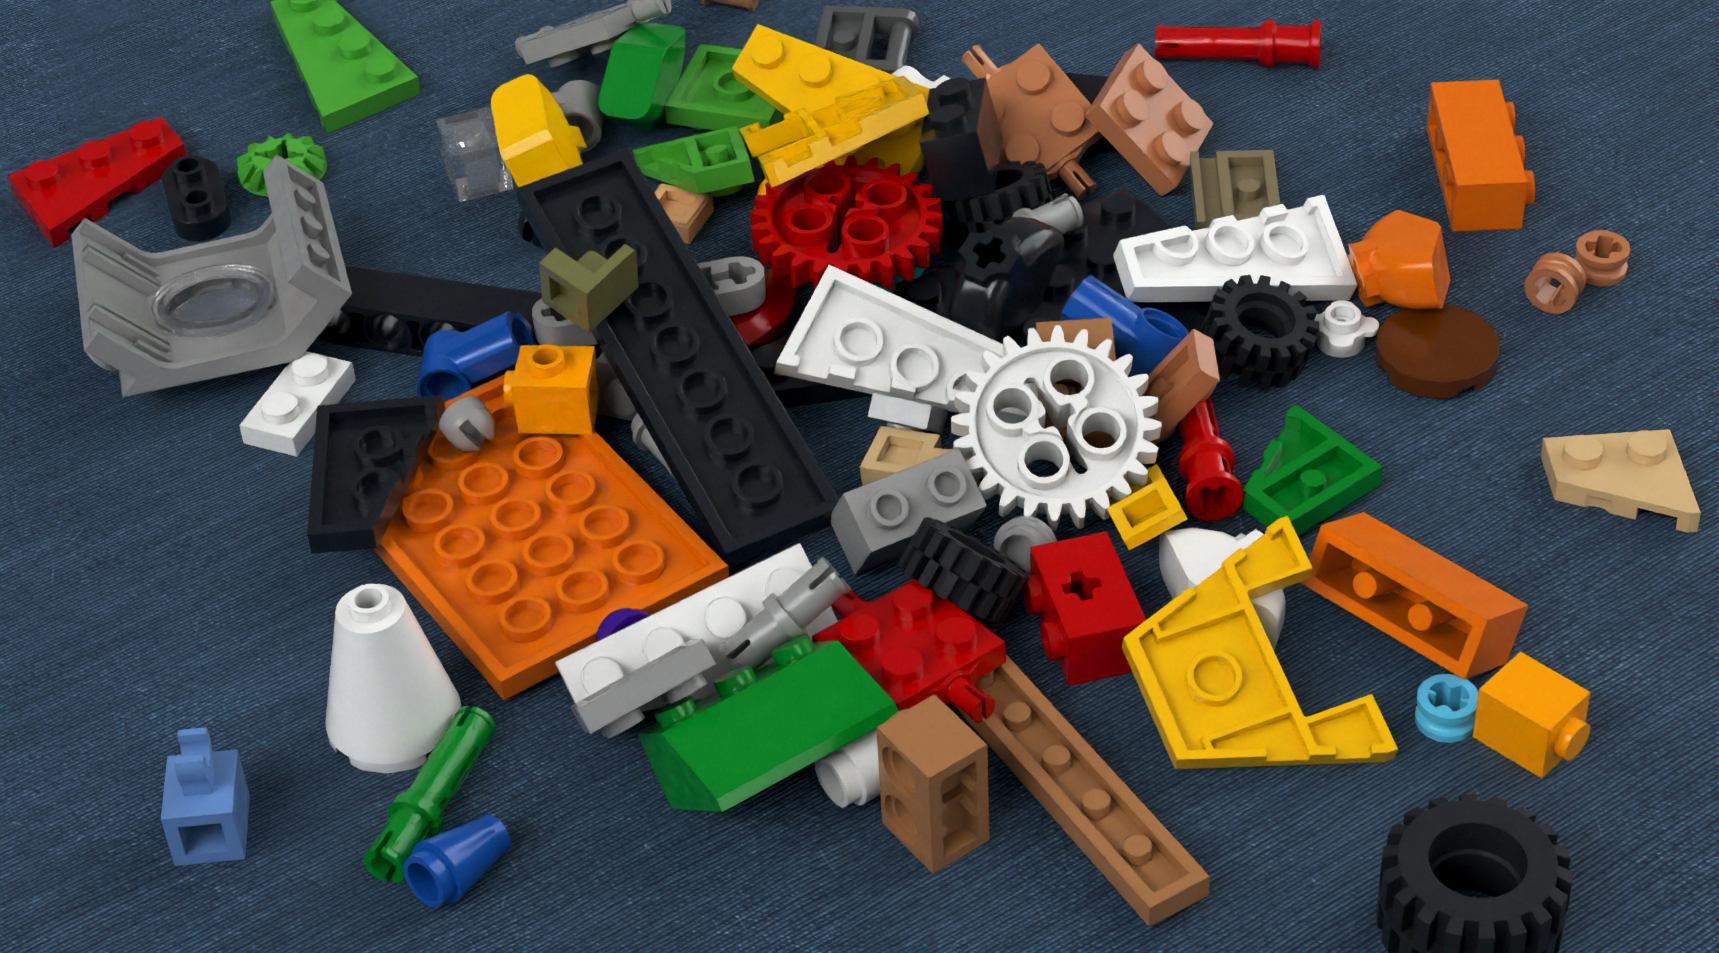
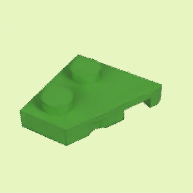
(699, 163)

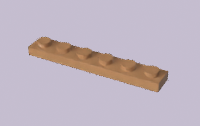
(1088, 798)

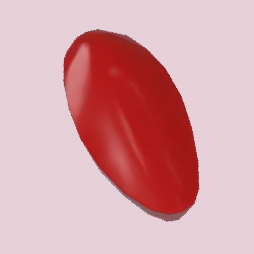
(772, 316)

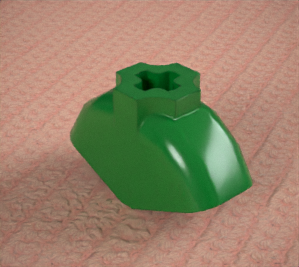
(642, 74)

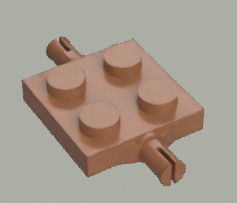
(1039, 115)

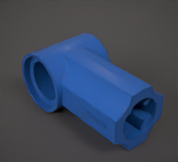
(1140, 332)
(461, 361)

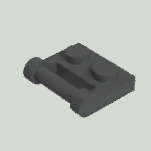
(852, 33)

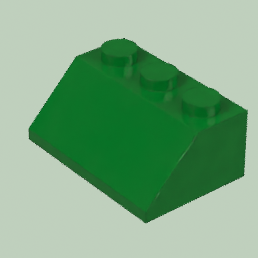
(763, 725)

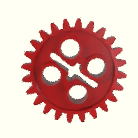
(883, 237)

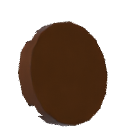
(1437, 351)

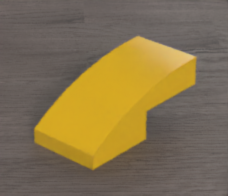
(1147, 510)

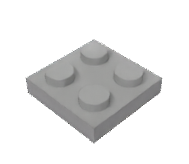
(668, 676)

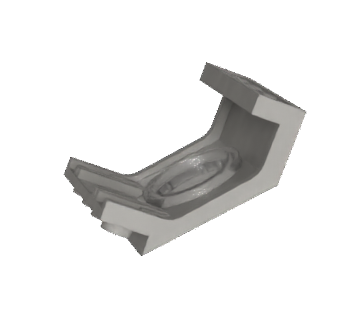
(216, 302)

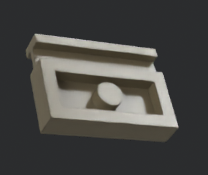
(1232, 184)

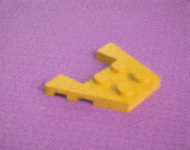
(834, 130)
(1220, 684)

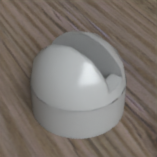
(467, 424)

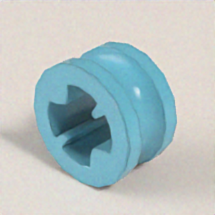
(1443, 722)

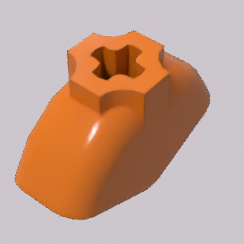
(1401, 263)

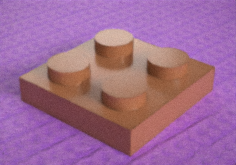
(1149, 119)

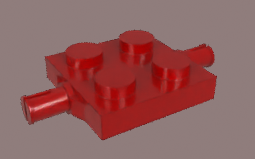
(919, 647)

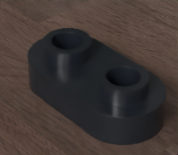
(196, 198)

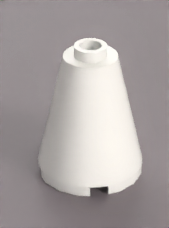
(385, 684)

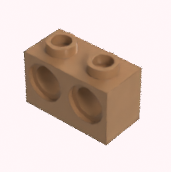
(933, 783)

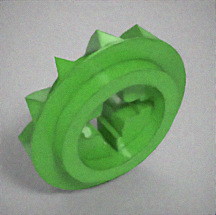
(299, 152)

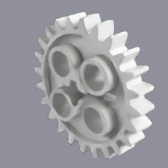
(1106, 404)

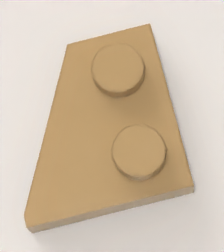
(1622, 474)

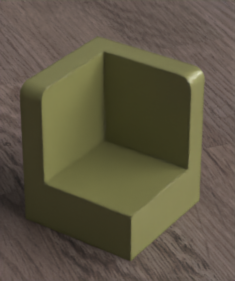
(588, 287)

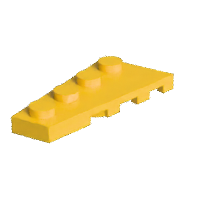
(802, 75)

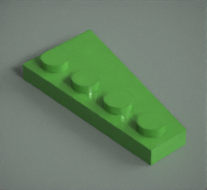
(341, 62)

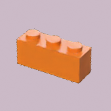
(1478, 156)
(1415, 595)

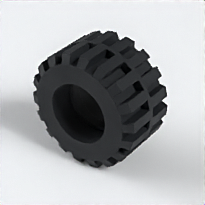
(1478, 850)

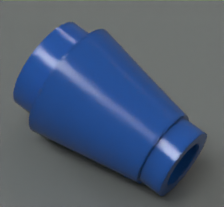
(453, 861)

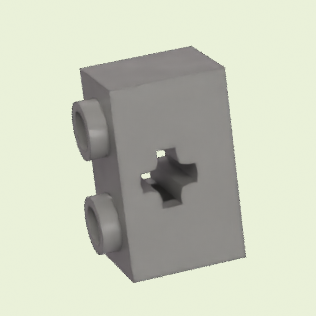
(883, 516)

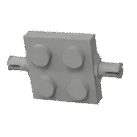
(588, 33)

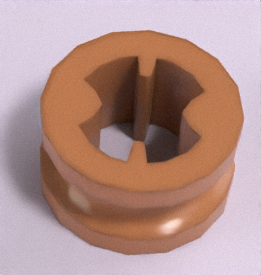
(1603, 257)
(1548, 297)

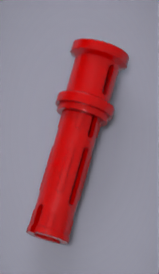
(1267, 44)
(1207, 466)

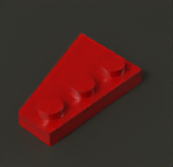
(84, 180)

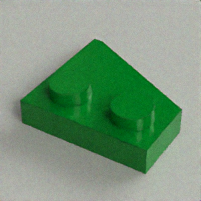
(1308, 474)

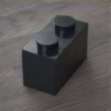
(961, 139)

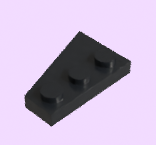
(365, 466)

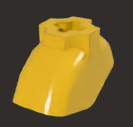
(533, 131)

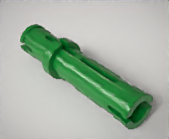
(420, 809)

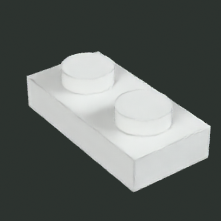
(288, 410)

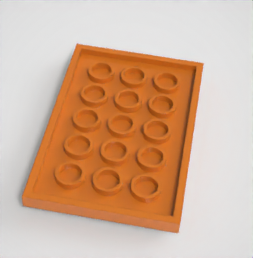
(536, 545)

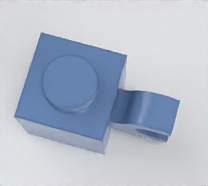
(204, 802)

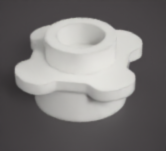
(1344, 329)

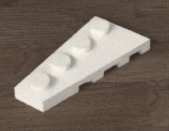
(1279, 243)
(884, 345)
(708, 615)

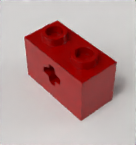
(1082, 606)

